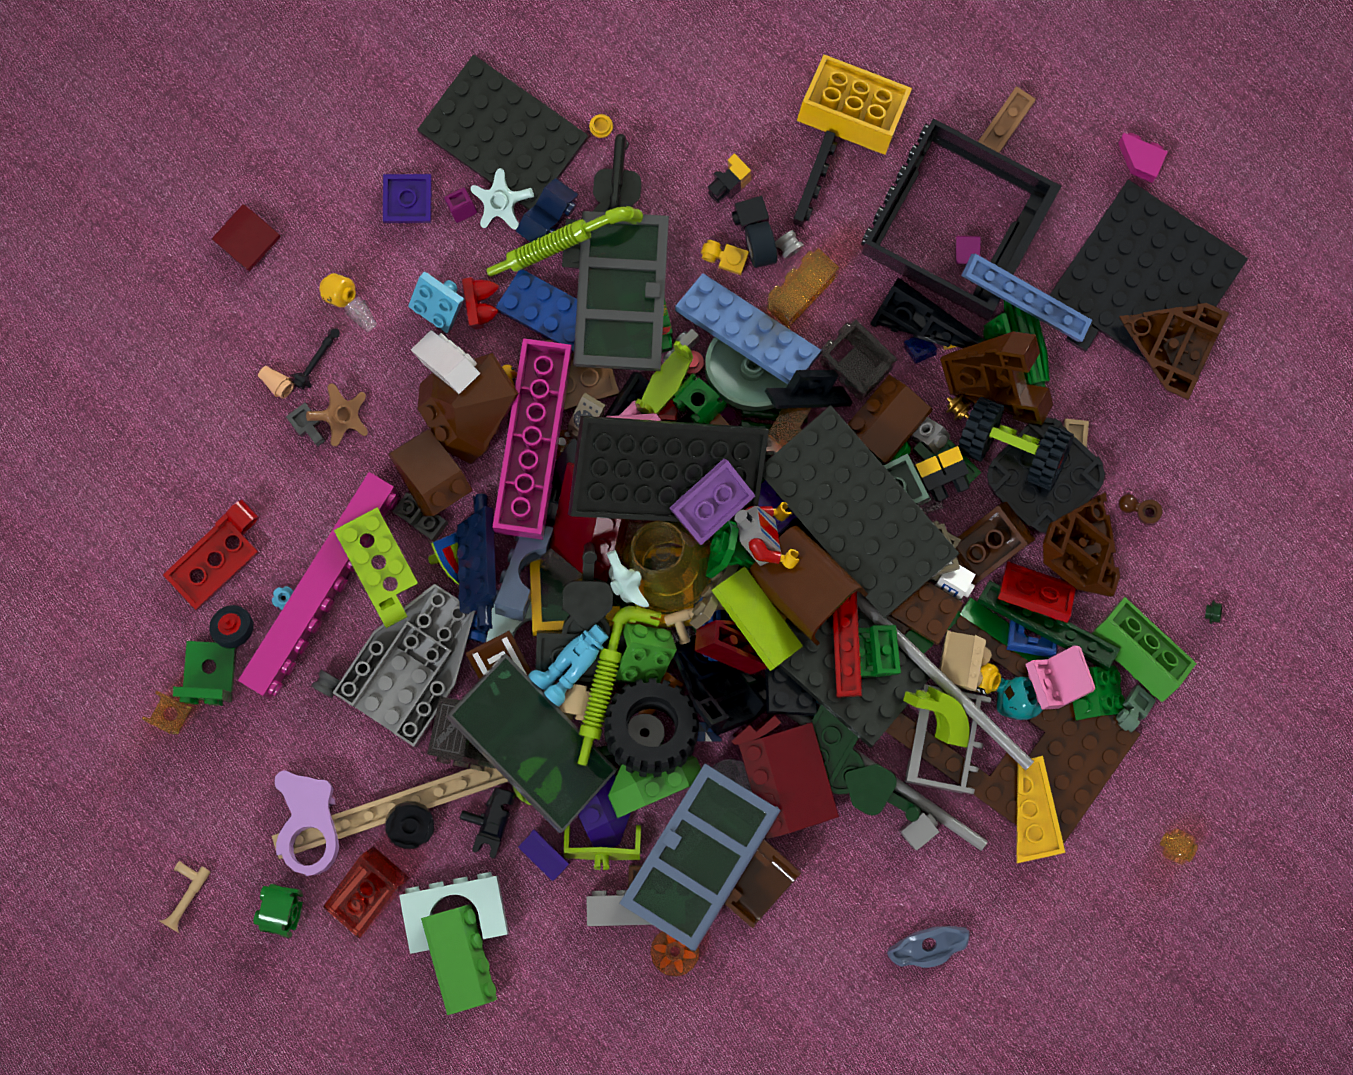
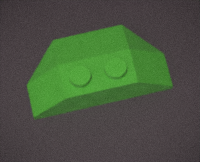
(635, 792)

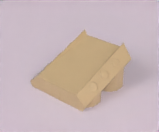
(963, 659)

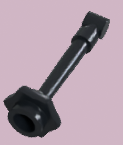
(301, 379)

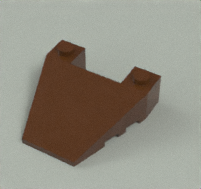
(997, 373)

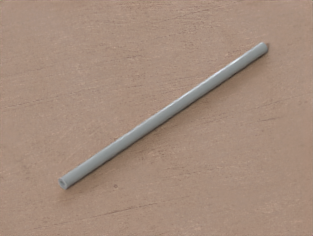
(948, 686)
(919, 800)

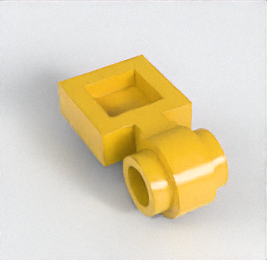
(731, 259)

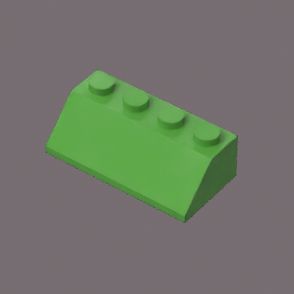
(1145, 650)
(459, 959)

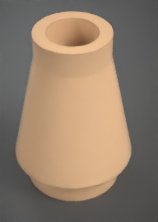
(277, 383)

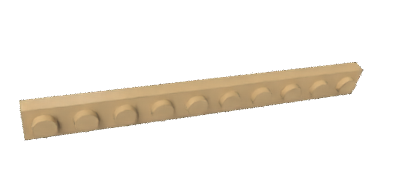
(375, 812)

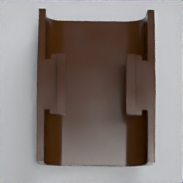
(811, 588)
(761, 884)

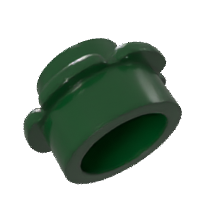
(1214, 612)

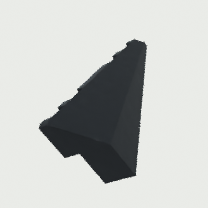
(915, 314)

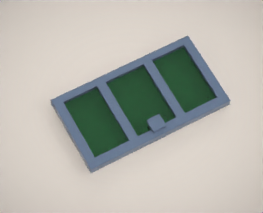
(700, 857)

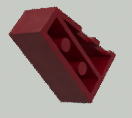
(727, 644)

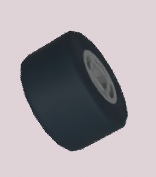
(761, 244)

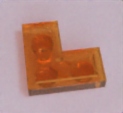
(787, 425)

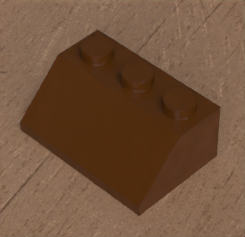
(889, 418)

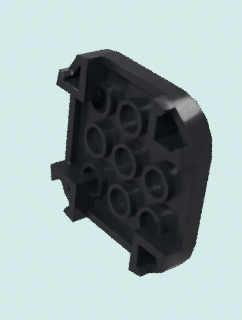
(1035, 505)

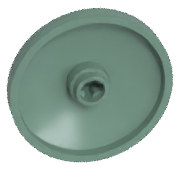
(738, 378)

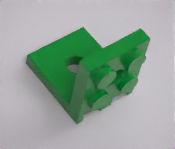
(199, 685)

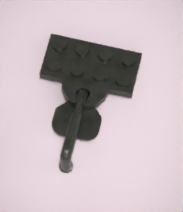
(612, 190)
(587, 605)

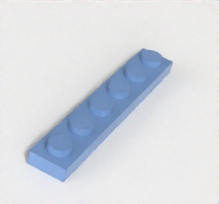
(1026, 297)

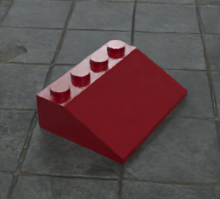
(573, 533)
(790, 774)

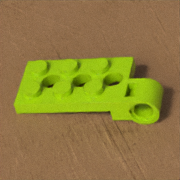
(361, 558)

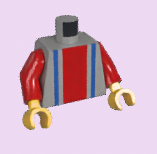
(760, 534)

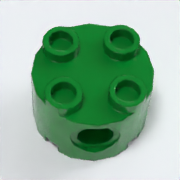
(697, 388)
(279, 910)

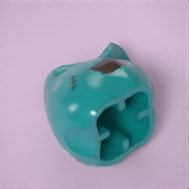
(1017, 699)

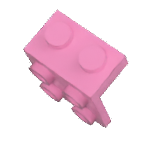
(1060, 678)

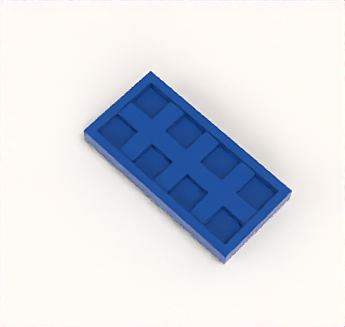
(540, 308)

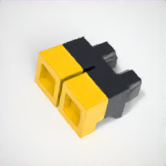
(731, 181)
(954, 471)

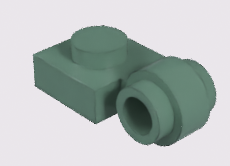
(1138, 705)

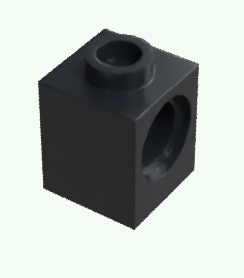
(750, 212)

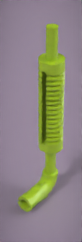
(562, 239)
(605, 676)

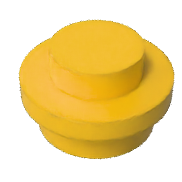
(601, 126)

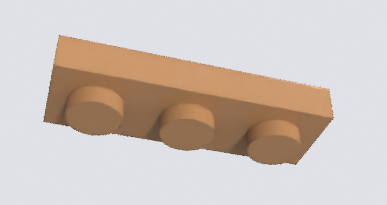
(1007, 120)

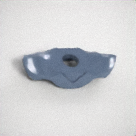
(910, 950)

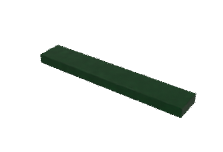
(1059, 632)

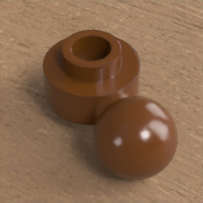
(1129, 504)

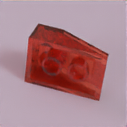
(366, 891)

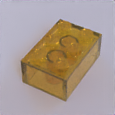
(802, 287)

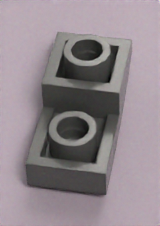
(428, 525)

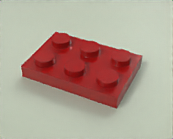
(1037, 592)

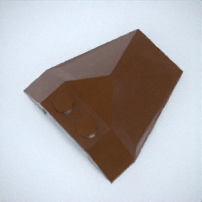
(469, 419)

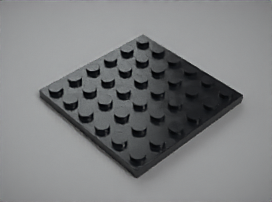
(1145, 261)

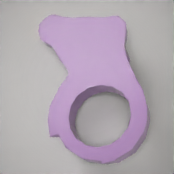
(309, 808)

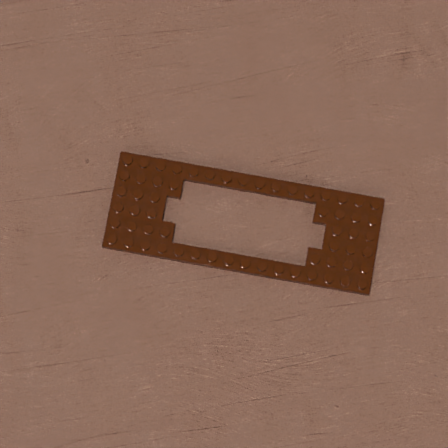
(1075, 752)

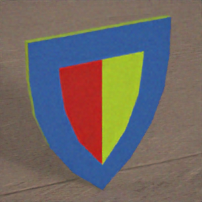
(446, 555)

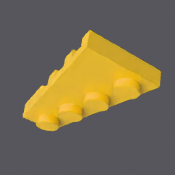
(1036, 815)

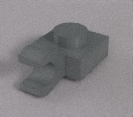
(302, 426)

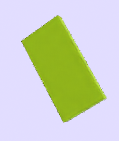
(757, 618)

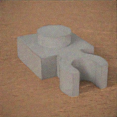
(689, 339)

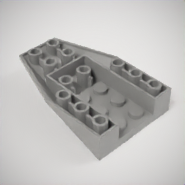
(410, 665)

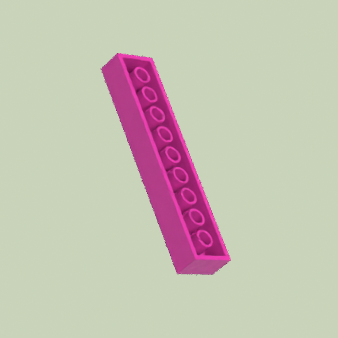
(313, 594)

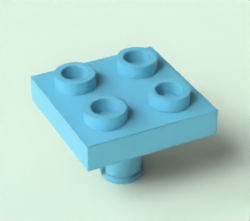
(436, 301)

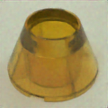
(679, 584)

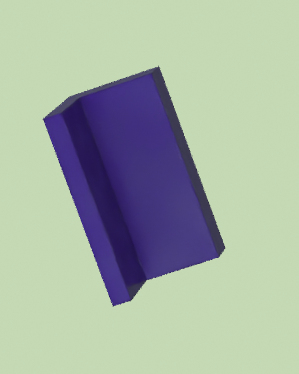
(543, 855)

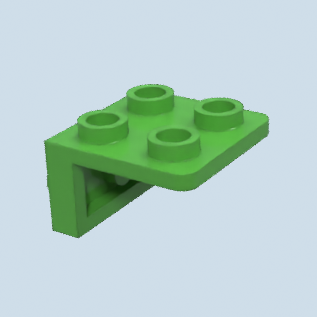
(646, 654)

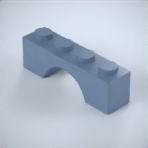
(514, 597)

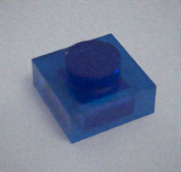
(920, 349)

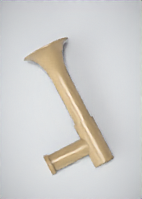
(678, 617)
(197, 881)

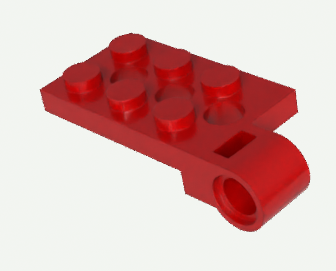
(234, 522)

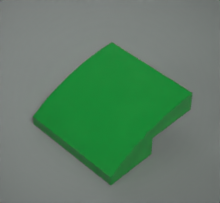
(879, 651)

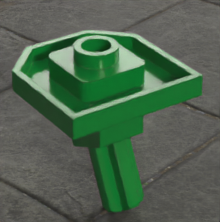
(727, 550)

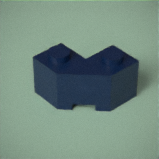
(549, 211)

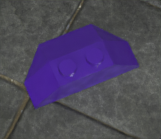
(601, 821)

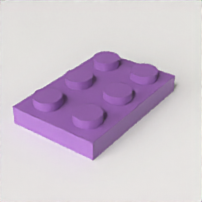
(712, 501)

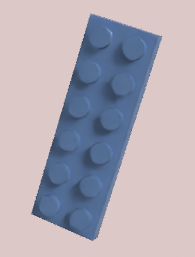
(746, 329)

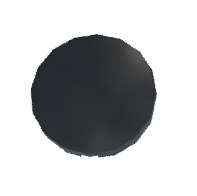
(409, 825)

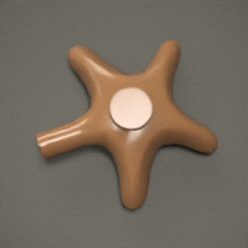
(340, 414)

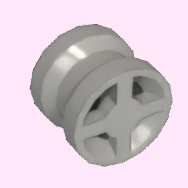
(789, 244)

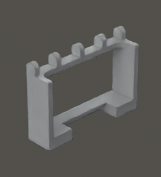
(914, 760)

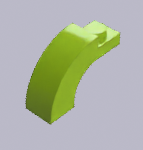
(950, 715)

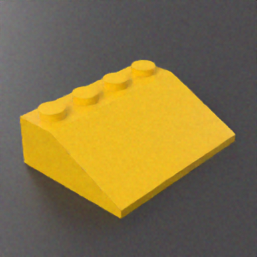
(854, 104)

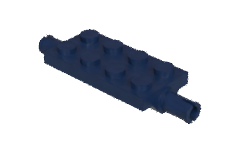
(477, 563)

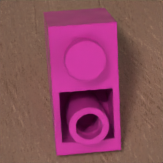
(1141, 157)

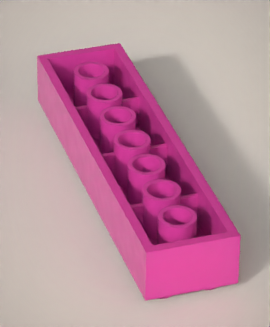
(532, 439)

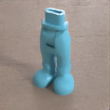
(581, 654)

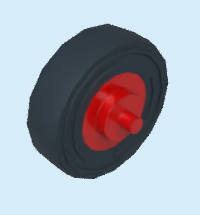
(231, 626)

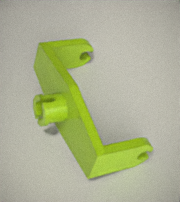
(666, 381)
(602, 854)

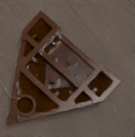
(1176, 342)
(1083, 548)

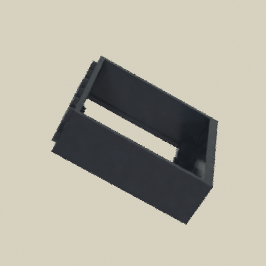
(1015, 240)

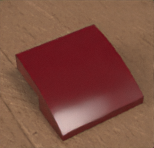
(246, 237)
(747, 733)

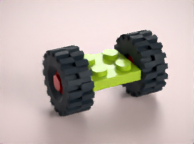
(983, 428)

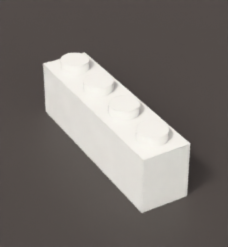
(446, 360)

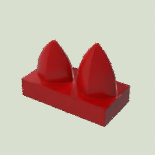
(474, 292)

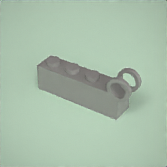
(606, 910)

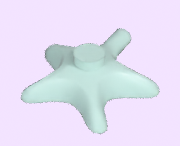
(500, 200)
(625, 581)

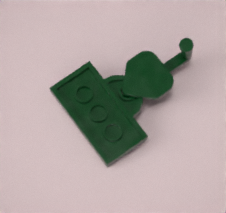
(869, 785)

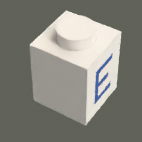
(956, 582)

